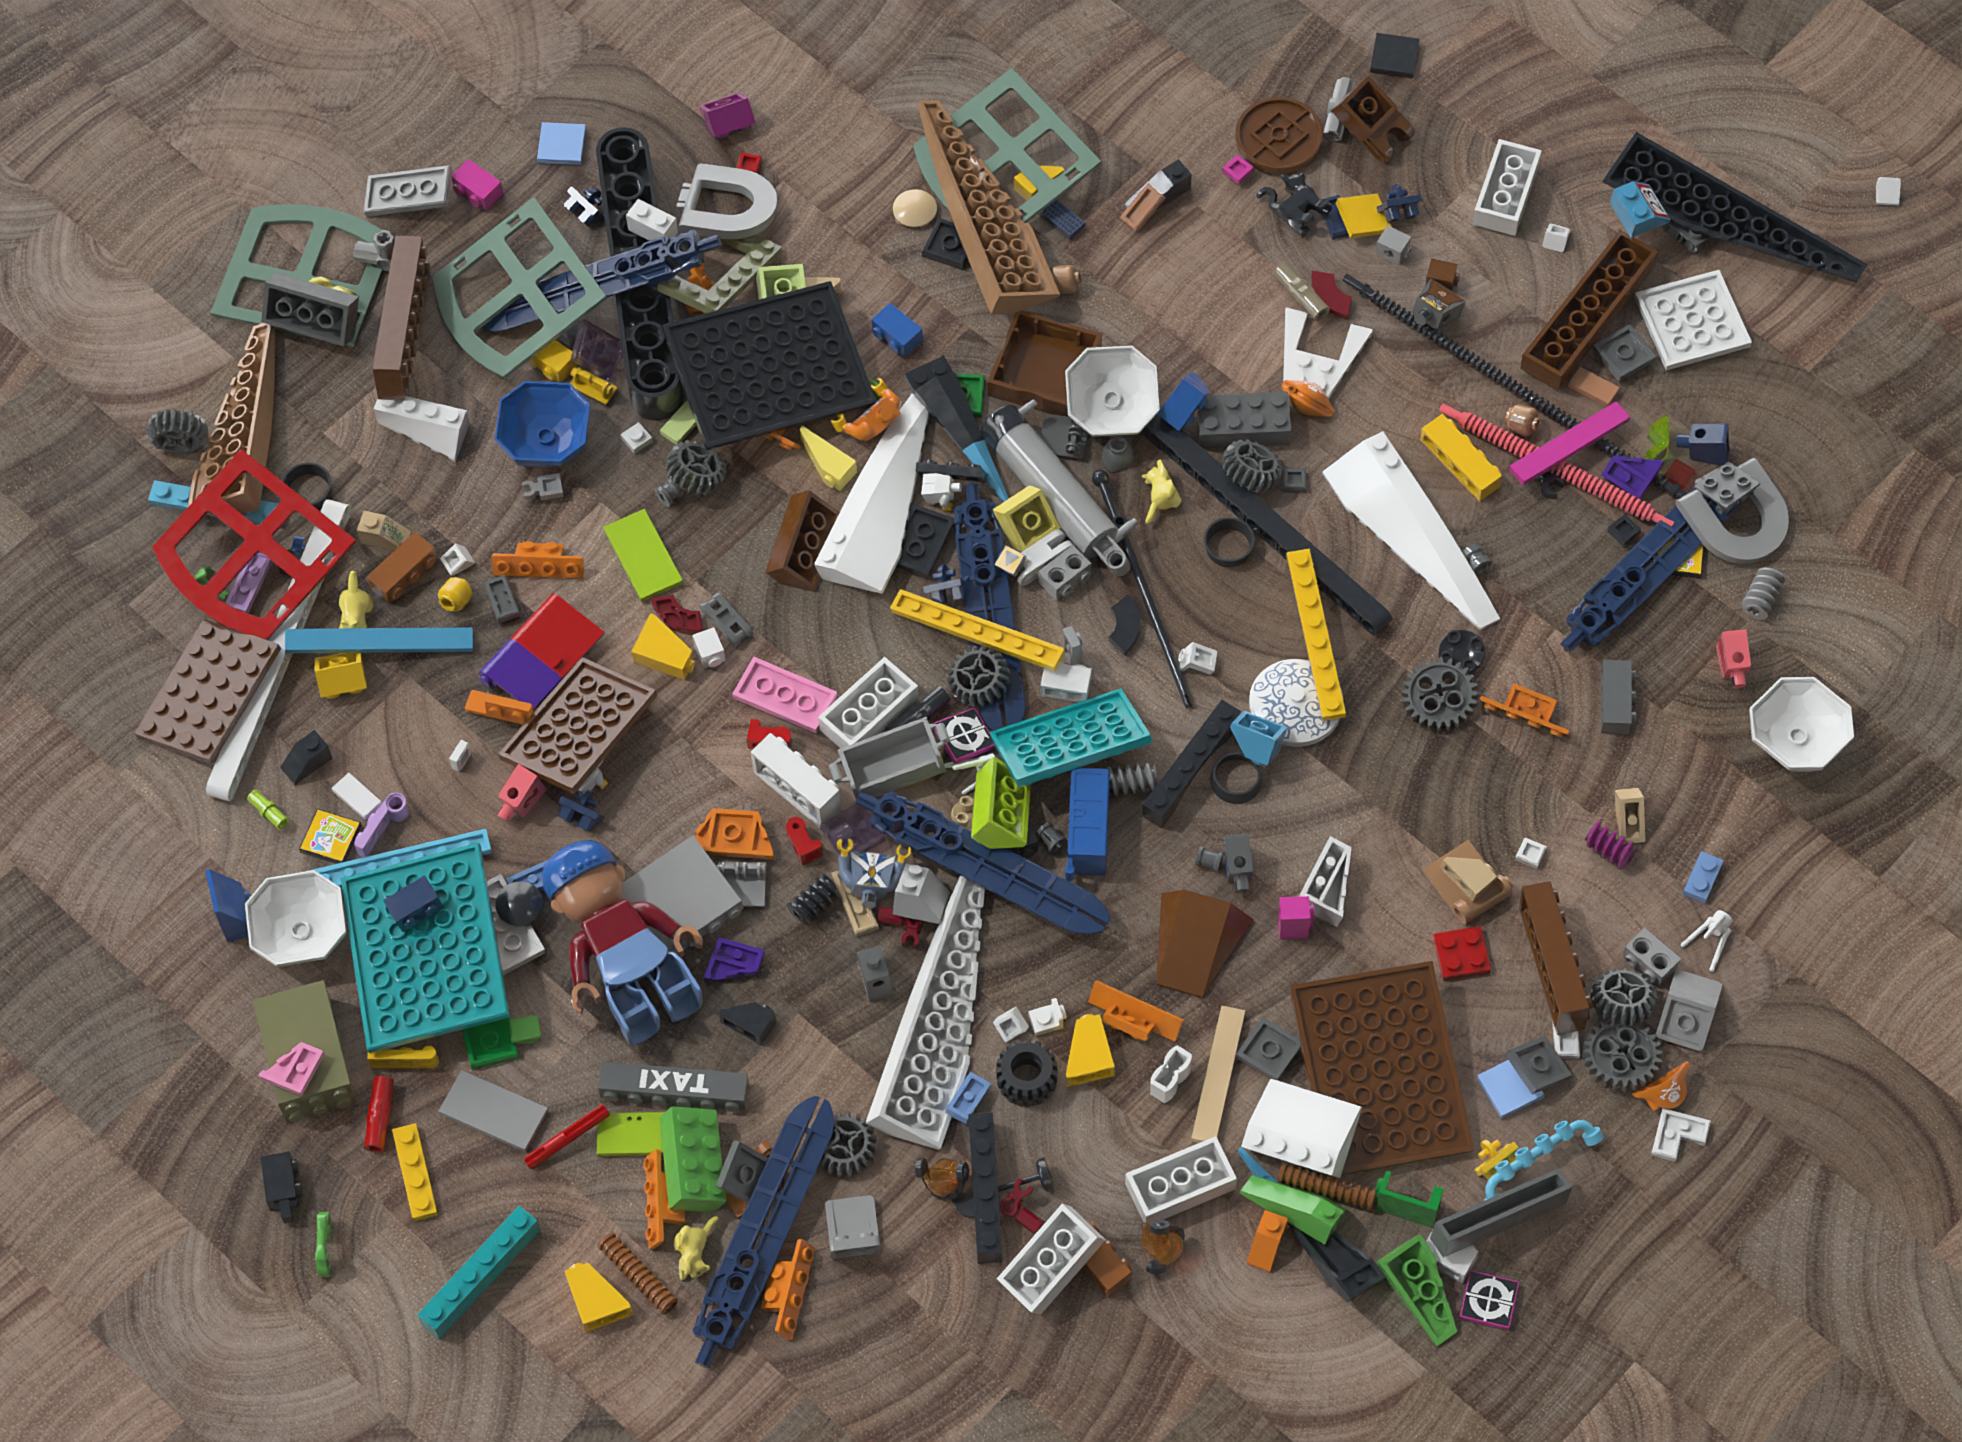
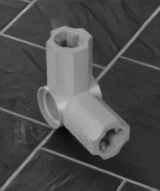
(377, 253)

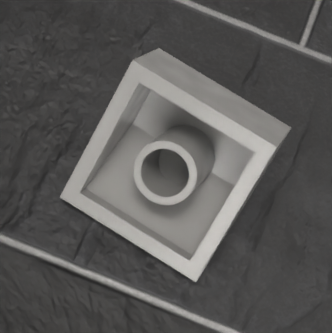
(920, 895)

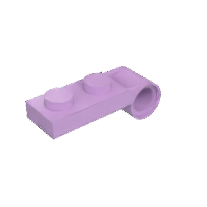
(379, 821)

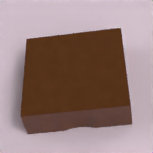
(1036, 361)

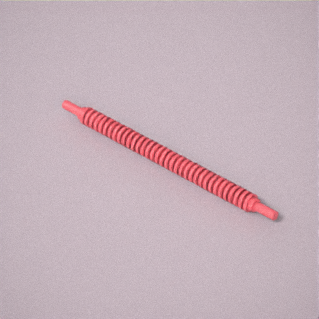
(1508, 442)

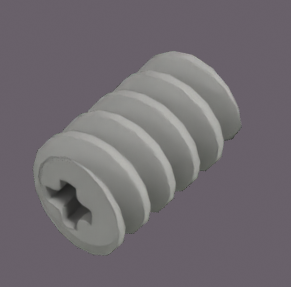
(1763, 593)
(1132, 779)

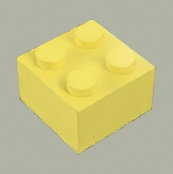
(1026, 518)

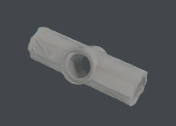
(1334, 128)

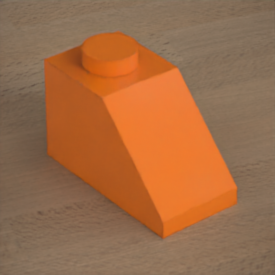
(1267, 1241)

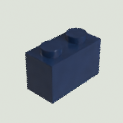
(413, 903)

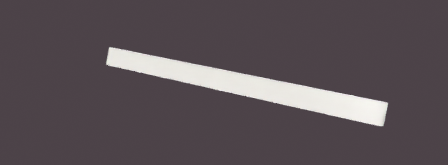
(241, 742)

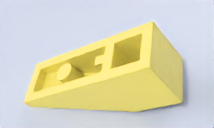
(831, 463)

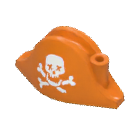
(1308, 398)
(1666, 1091)

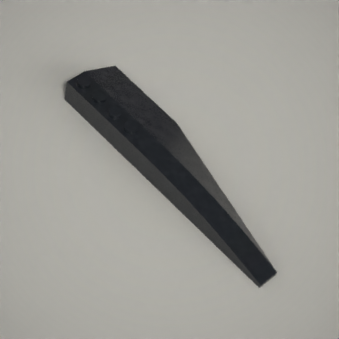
(1721, 211)

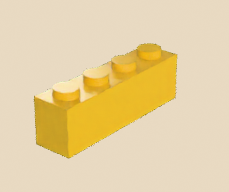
(1461, 457)

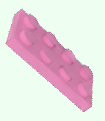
(784, 694)

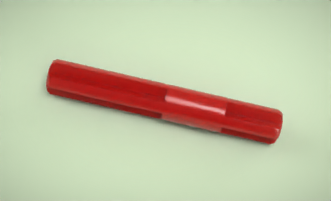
(566, 1136)

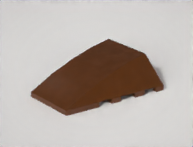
(1196, 940)

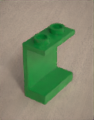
(1407, 1207)

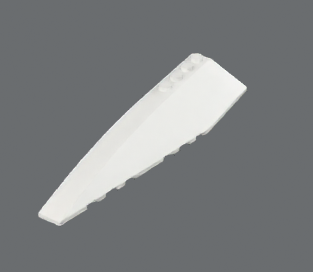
(934, 1034)

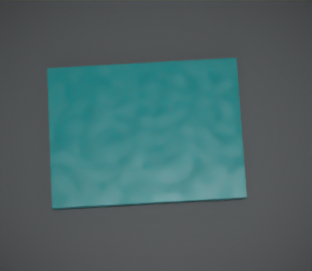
(440, 971)

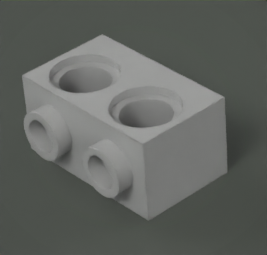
(1061, 569)
(1655, 954)

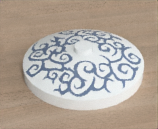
(1289, 697)

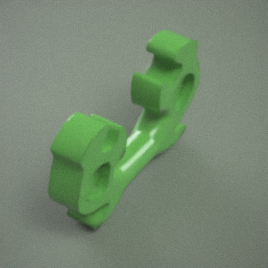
(322, 1257)

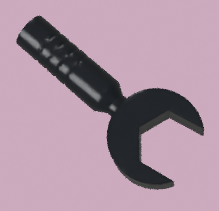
(1546, 482)

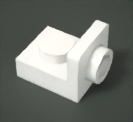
(1198, 658)
(1047, 1018)

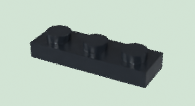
(972, 473)

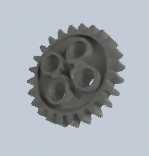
(1435, 675)
(1622, 1055)

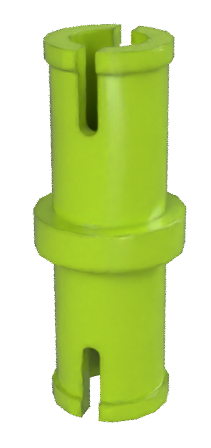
(268, 809)

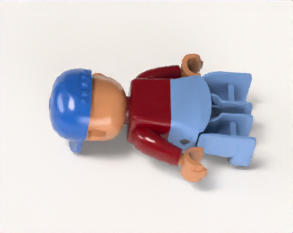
(615, 932)

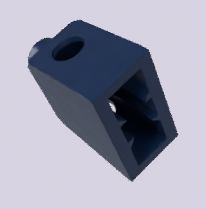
(1707, 443)

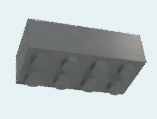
(309, 309)
(1244, 417)

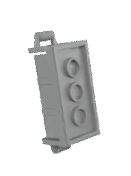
(892, 759)

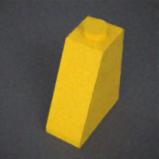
(662, 650)
(1089, 1052)
(595, 1297)

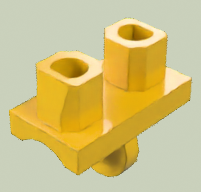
(1487, 1168)

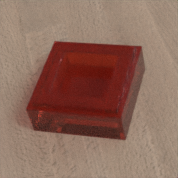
(1679, 473)

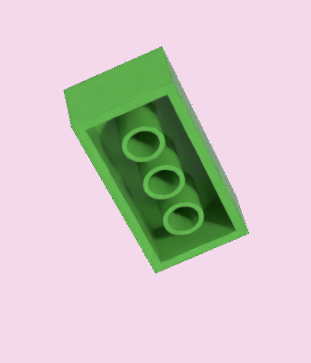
(692, 1159)

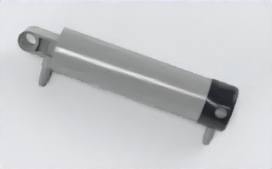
(1039, 467)

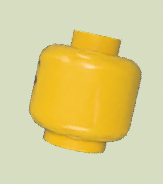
(455, 594)

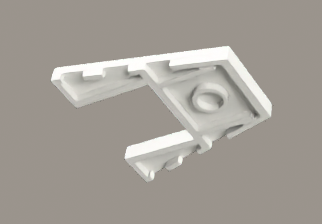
(1316, 368)

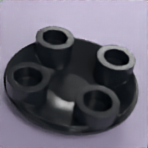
(1463, 647)
(519, 904)

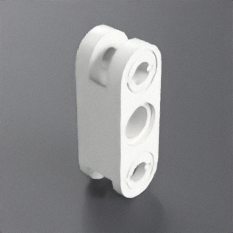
(1041, 554)

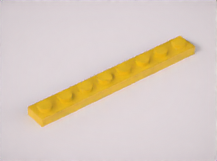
(978, 630)
(1316, 635)

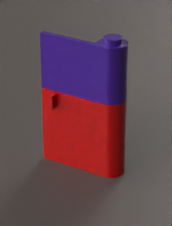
(541, 652)

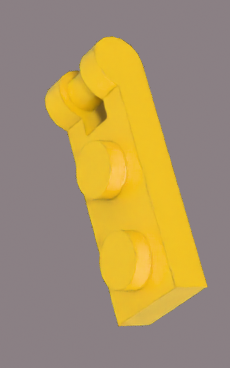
(404, 1058)

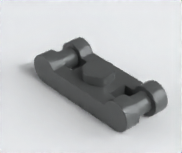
(726, 619)

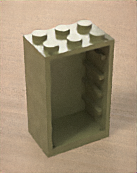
(306, 1017)

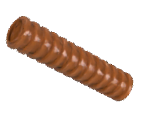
(1327, 1185)
(637, 1273)

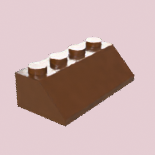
(801, 541)

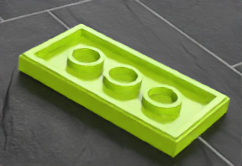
(643, 555)

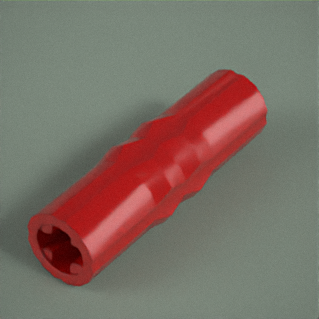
(378, 1114)

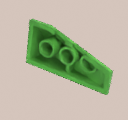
(1305, 1210)
(1416, 1281)

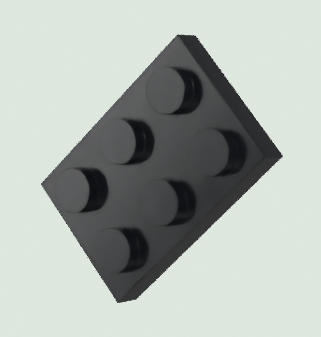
(924, 540)

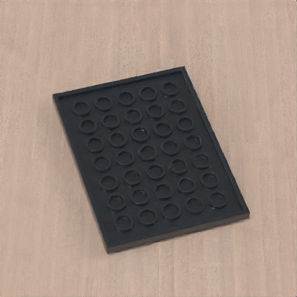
(768, 365)

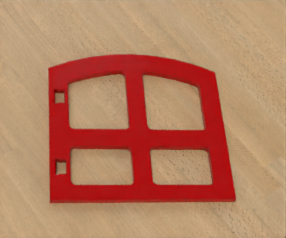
(256, 540)

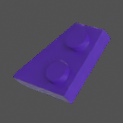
(1632, 473)
(733, 961)

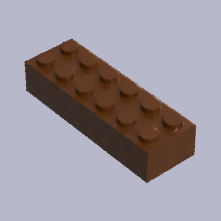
(1554, 957)

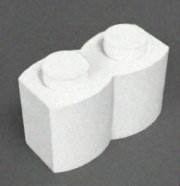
(1170, 1074)

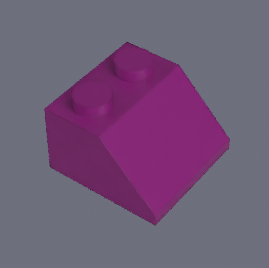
(727, 115)

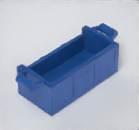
(1088, 822)

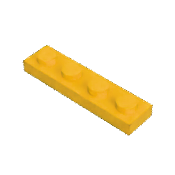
(414, 1172)

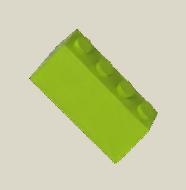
(999, 808)

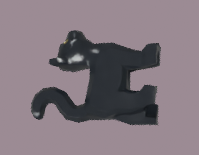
(1296, 207)

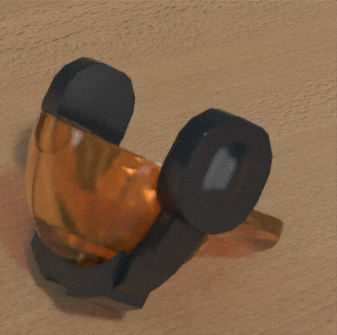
(944, 1178)
(1163, 1242)

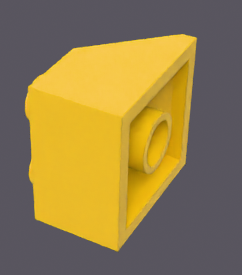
(340, 674)

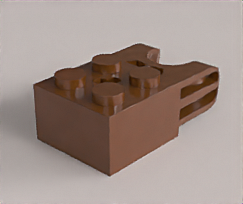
(1370, 116)

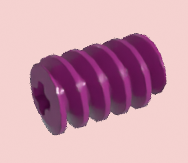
(1610, 845)

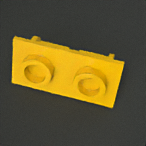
(592, 385)

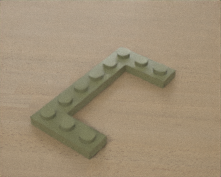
(758, 254)

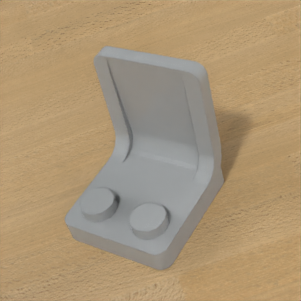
(1689, 1010)
(852, 1227)

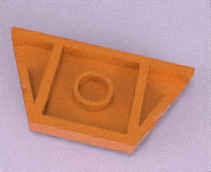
(734, 834)

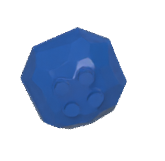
(542, 423)

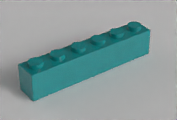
(479, 1272)

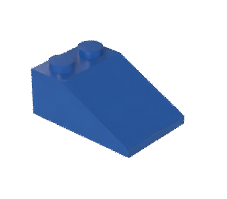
(228, 904)

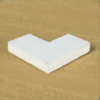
(1677, 1127)

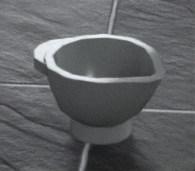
(1118, 453)

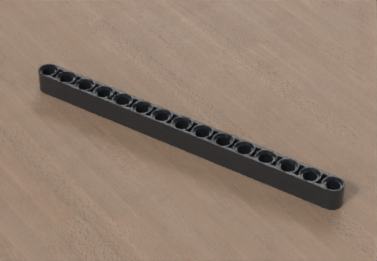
(1266, 523)

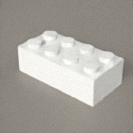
(1507, 187)
(869, 705)
(796, 780)
(1181, 1181)
(1051, 1259)

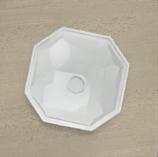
(1112, 391)
(1801, 723)
(295, 918)

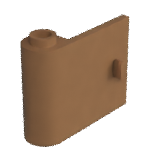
(1457, 901)

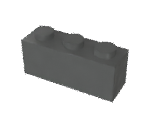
(1617, 696)

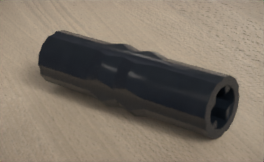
(922, 708)

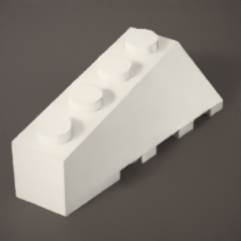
(426, 423)

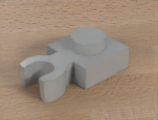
(547, 487)

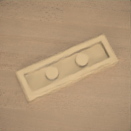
(861, 918)

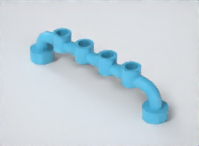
(1545, 1145)

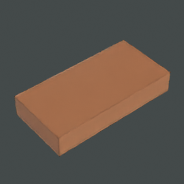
(1142, 207)
(1593, 387)

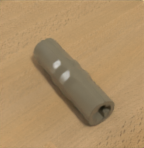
(1301, 291)

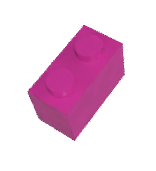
(476, 185)
(1295, 917)

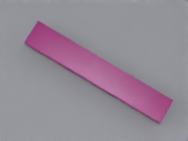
(1569, 443)

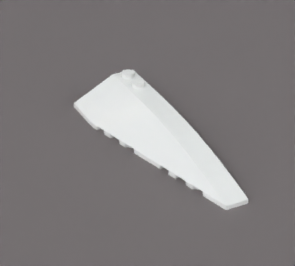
(1389, 501)
(873, 520)

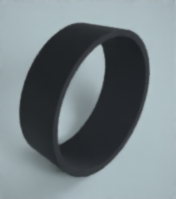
(305, 469)
(1229, 523)
(1235, 797)

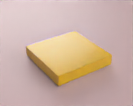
(1361, 215)

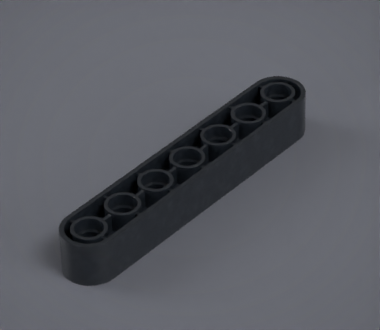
(649, 367)

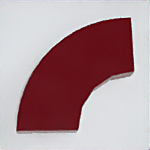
(1326, 289)
(676, 616)

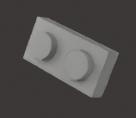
(1072, 644)

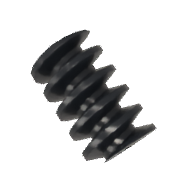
(813, 898)

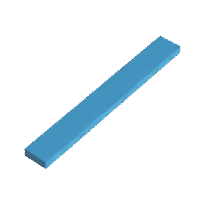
(378, 640)

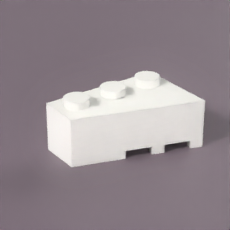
(1328, 881)

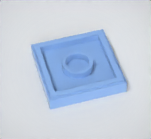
(561, 143)
(1506, 1089)

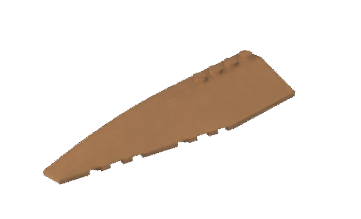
(991, 231)

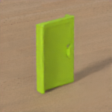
(629, 1137)

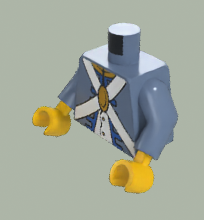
(870, 873)

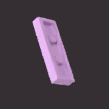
(249, 583)

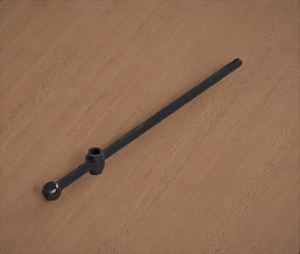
(1100, 479)

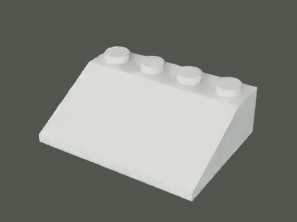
(1302, 1128)

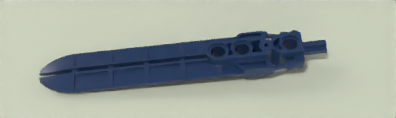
(645, 265)
(983, 542)
(1615, 609)
(928, 820)
(744, 1301)

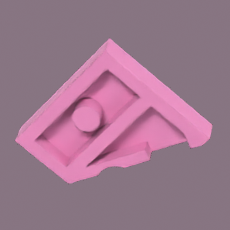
(294, 1069)

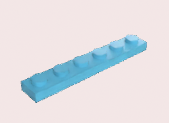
(177, 497)

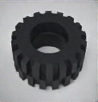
(1026, 1054)

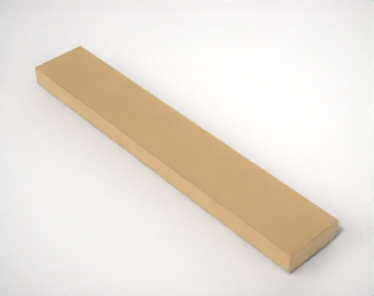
(1218, 1074)

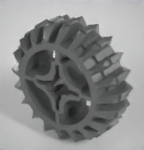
(177, 431)
(1252, 465)
(695, 468)
(985, 685)
(1623, 996)
(859, 1133)

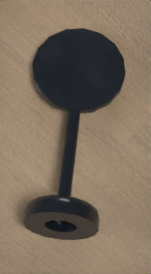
(965, 1201)

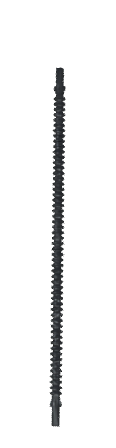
(1367, 291)

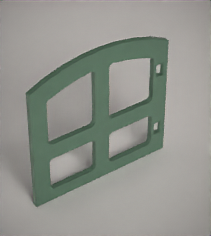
(1013, 149)
(323, 221)
(523, 284)

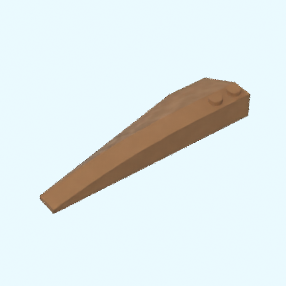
(243, 423)

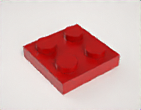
(1461, 953)

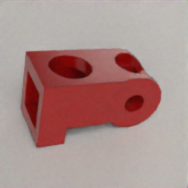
(757, 733)
(800, 841)

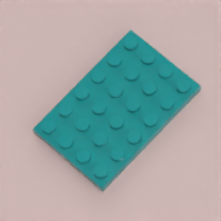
(1070, 737)

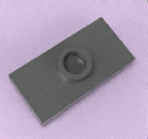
(501, 599)

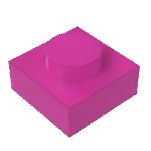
(1237, 169)

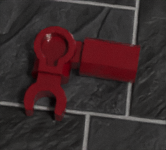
(912, 926)
(1012, 1207)

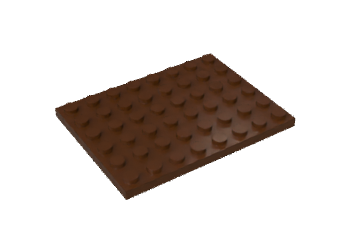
(1388, 1049)

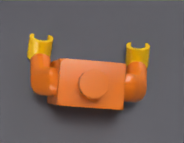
(875, 418)

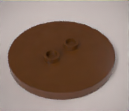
(1279, 135)

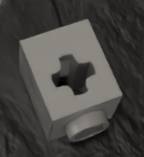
(1394, 245)

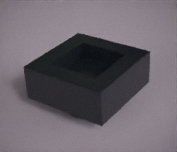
(1624, 530)

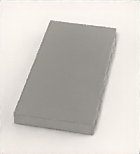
(408, 191)
(493, 1111)

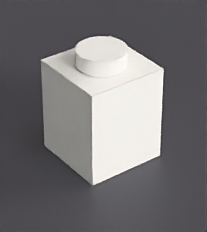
(709, 648)

